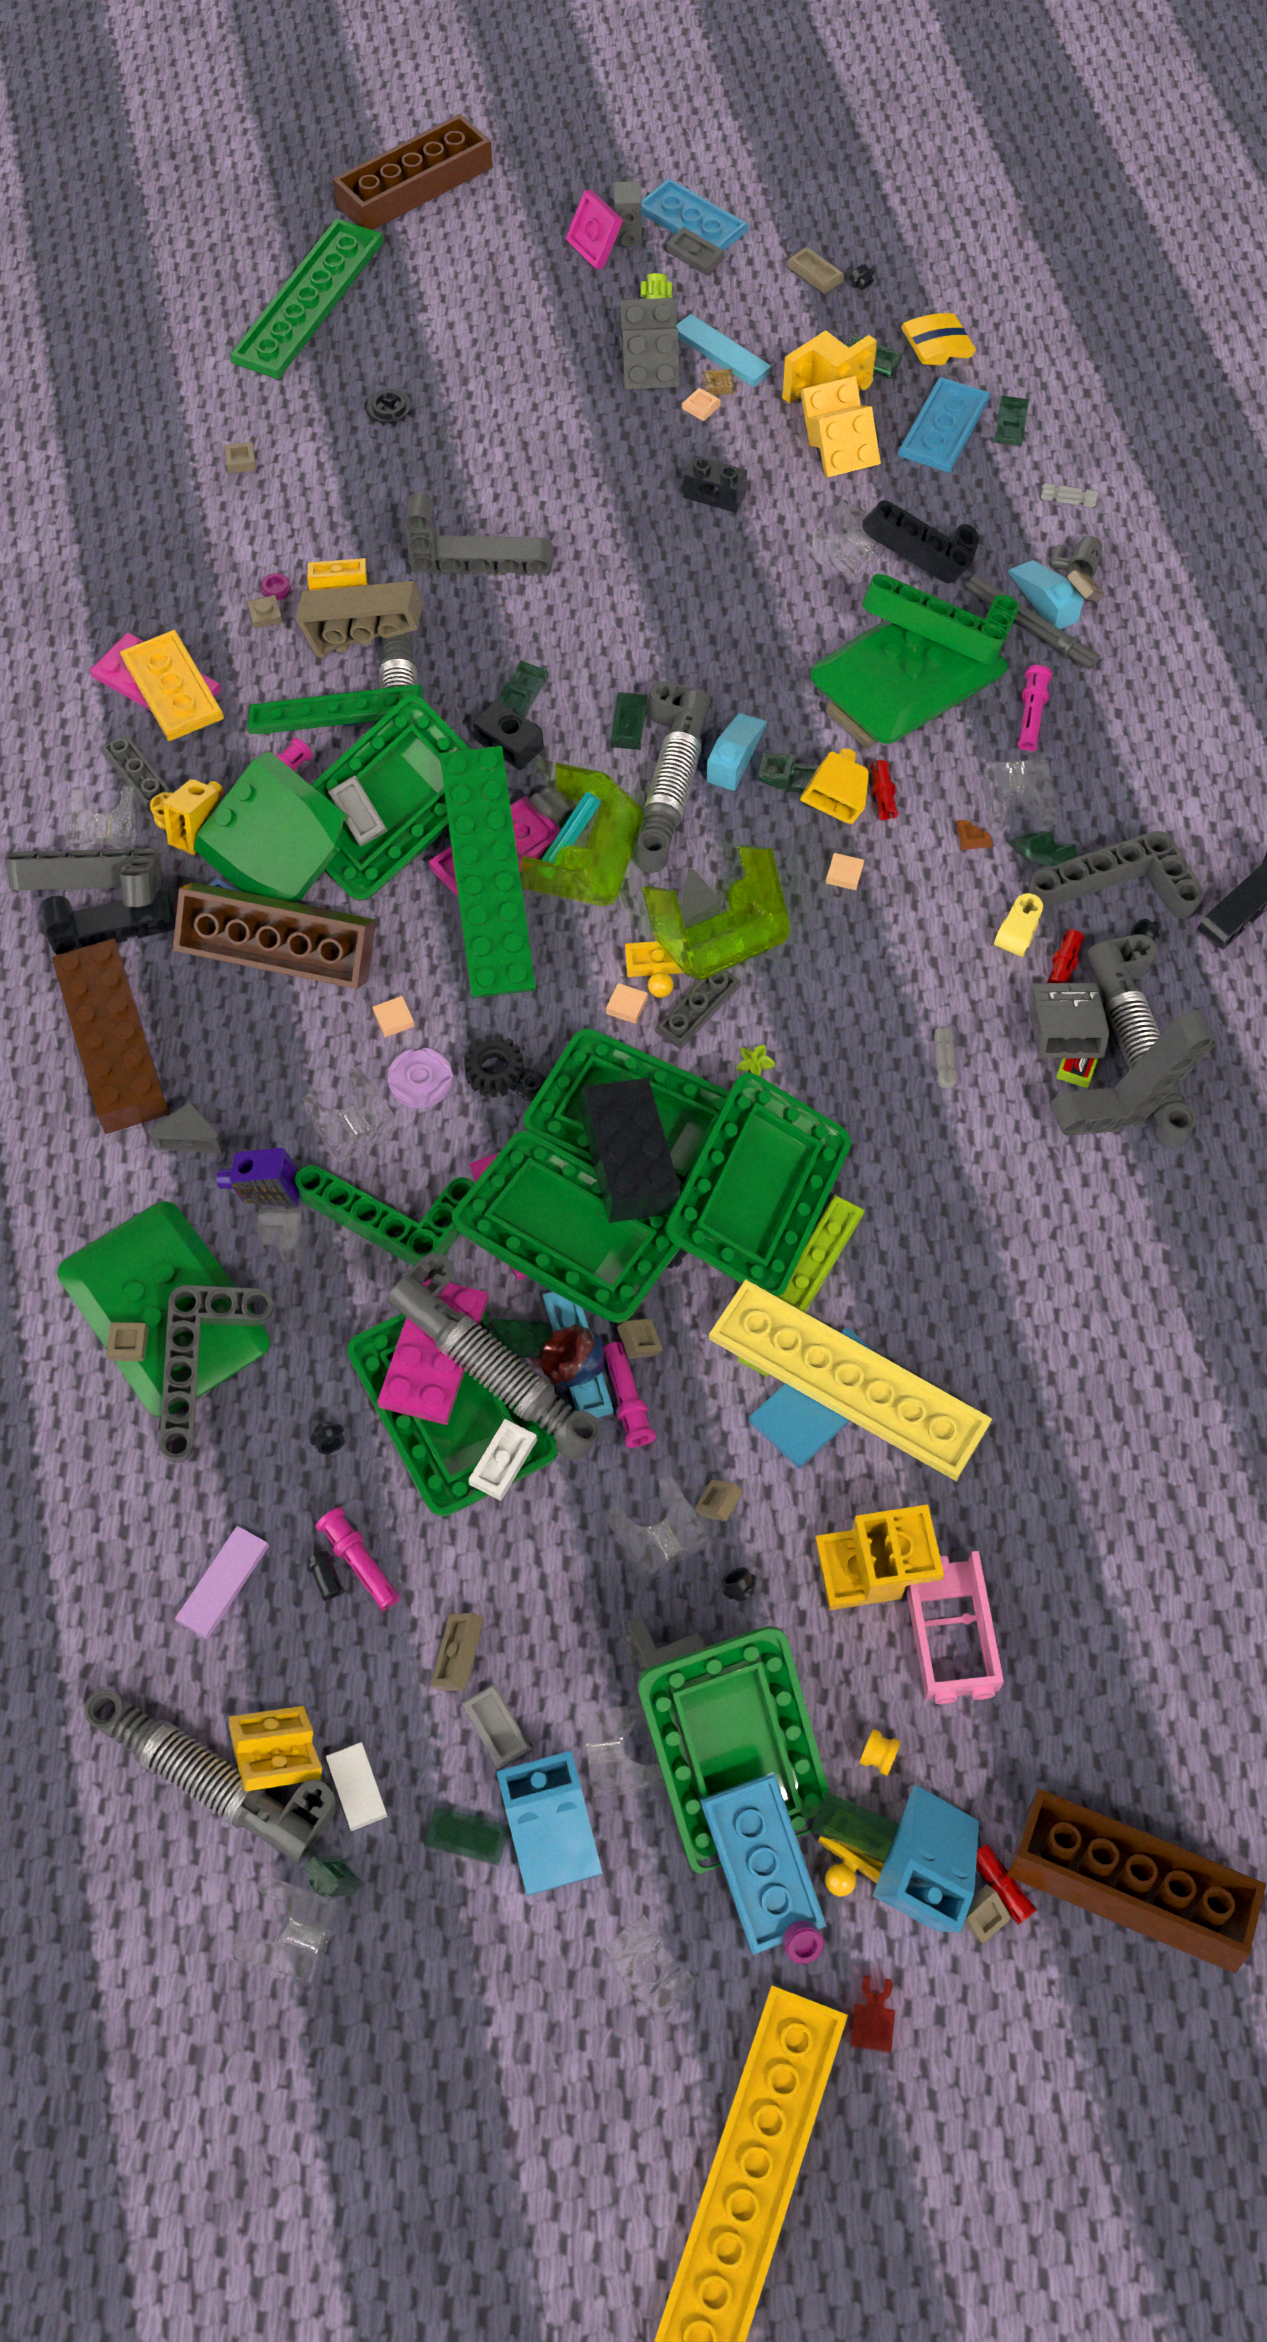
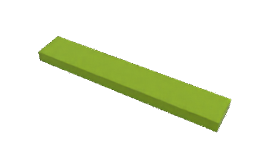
(819, 1256)

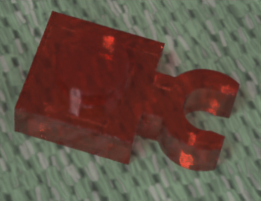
(872, 2022)

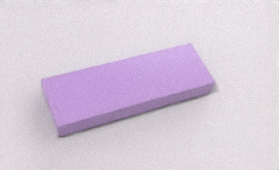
(222, 1582)

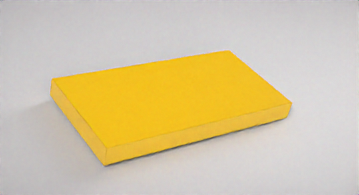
(171, 685)

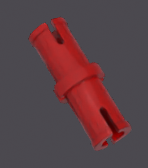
(883, 790)
(1066, 958)
(1007, 1888)

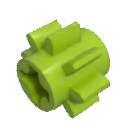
(656, 287)

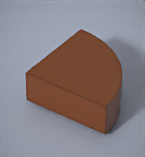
(972, 836)

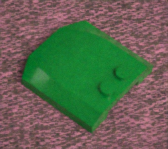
(272, 832)

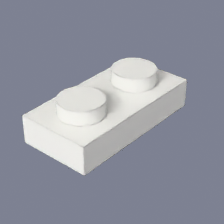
(502, 1459)

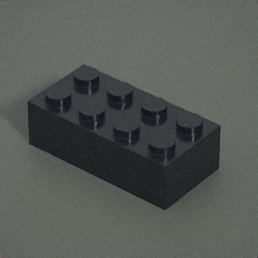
(629, 1150)

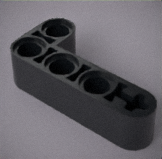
(920, 543)
(1237, 909)
(77, 929)

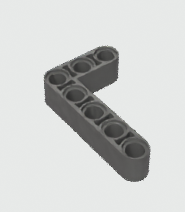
(469, 553)
(1143, 855)
(132, 870)
(1143, 1086)
(189, 1356)

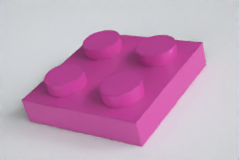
(594, 229)

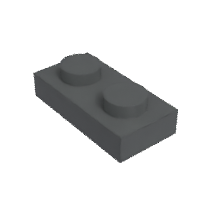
(695, 251)

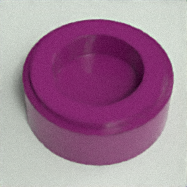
(277, 585)
(803, 1942)

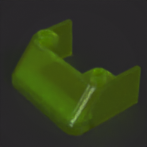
(598, 870)
(749, 928)

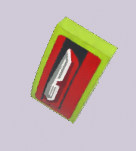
(1077, 1071)

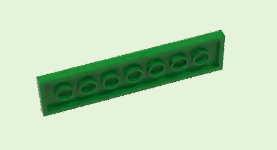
(306, 298)
(487, 872)

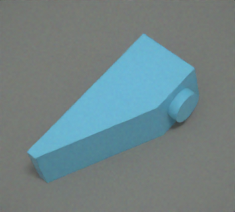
(1049, 593)
(734, 751)

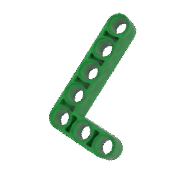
(940, 620)
(386, 1219)

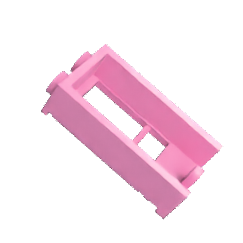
(959, 1580)

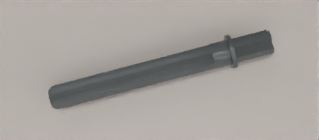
(1034, 623)

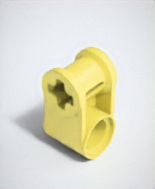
(1020, 925)

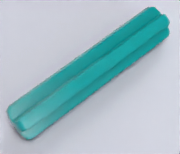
(574, 826)

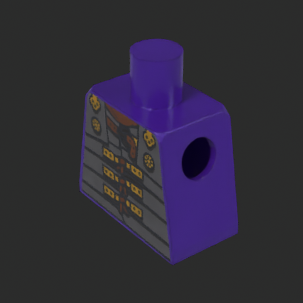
(262, 1177)

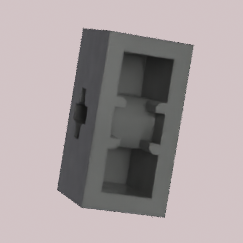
(628, 206)

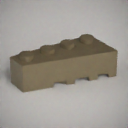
(358, 614)

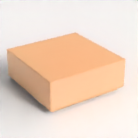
(701, 404)
(845, 871)
(626, 1003)
(393, 1016)

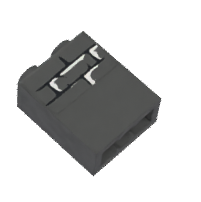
(1068, 1020)

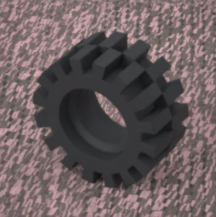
(493, 1049)

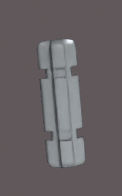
(1069, 495)
(945, 1058)

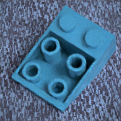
(549, 1823)
(931, 1863)

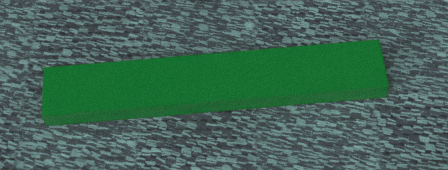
(327, 709)

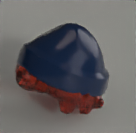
(573, 1356)

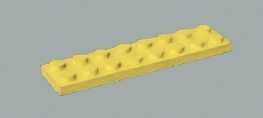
(851, 1379)

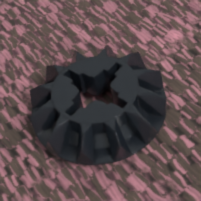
(389, 398)

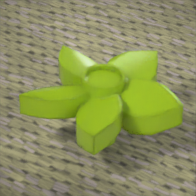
(755, 1060)

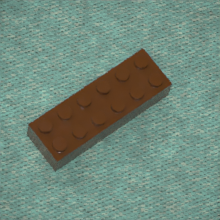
(413, 173)
(274, 935)
(110, 1036)
(1138, 1881)

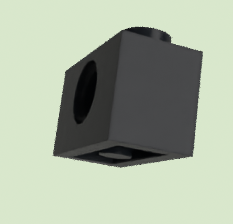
(715, 484)
(506, 728)

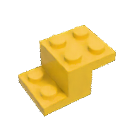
(826, 360)
(840, 426)
(879, 1557)

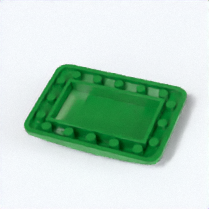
(899, 680)
(404, 782)
(683, 1100)
(758, 1184)
(550, 1223)
(130, 1280)
(435, 1453)
(726, 1721)

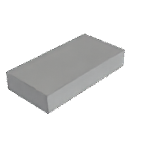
(361, 813)
(496, 1727)

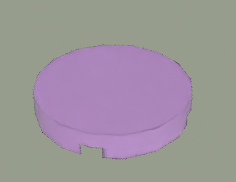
(429, 1079)

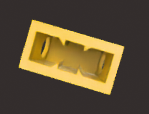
(838, 786)
(188, 811)

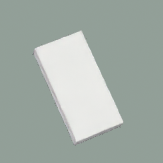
(356, 1786)

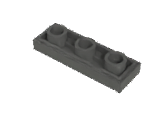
(134, 769)
(689, 1018)

